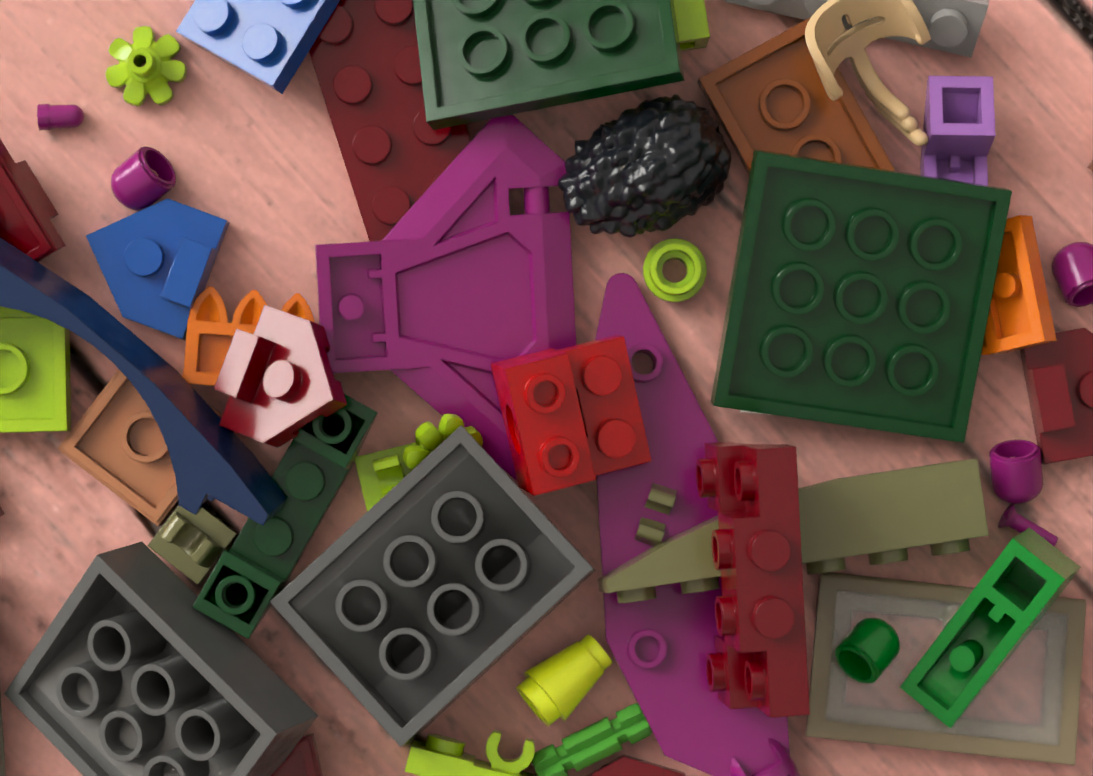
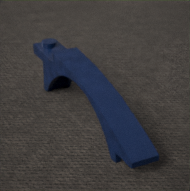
(204, 455)

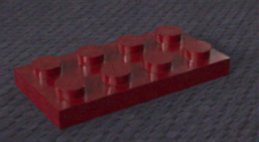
(377, 108)

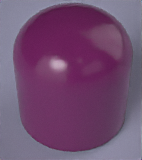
(137, 184)
(1074, 273)
(1016, 478)

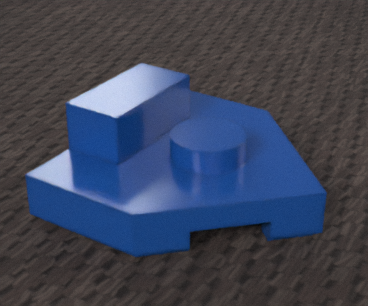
(159, 262)

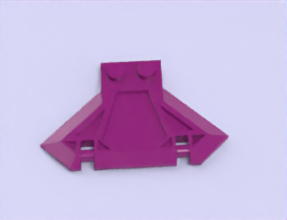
(458, 282)

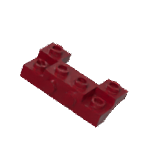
(759, 554)

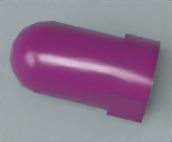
(59, 116)

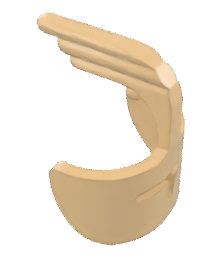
(830, 48)

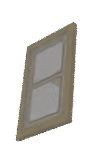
(1021, 713)

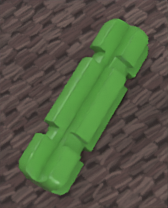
(592, 743)

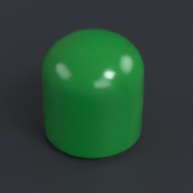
(875, 643)

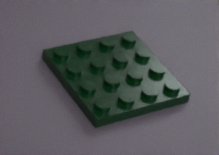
(539, 54)
(860, 296)

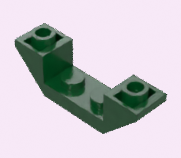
(266, 555)

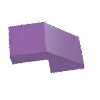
(959, 128)

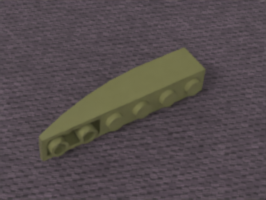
(838, 519)

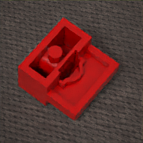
(571, 414)

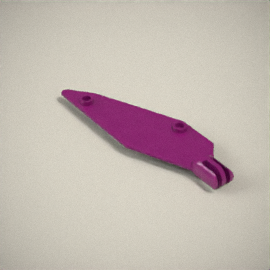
(666, 639)

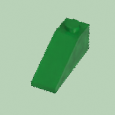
(989, 626)

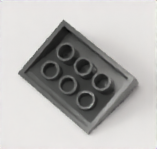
(432, 586)
(151, 684)

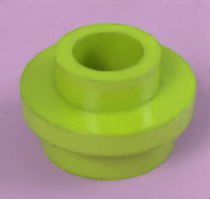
(689, 256)

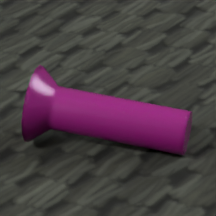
(1020, 524)

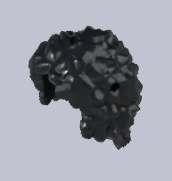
(646, 168)

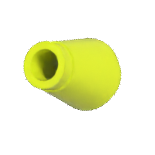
(563, 680)

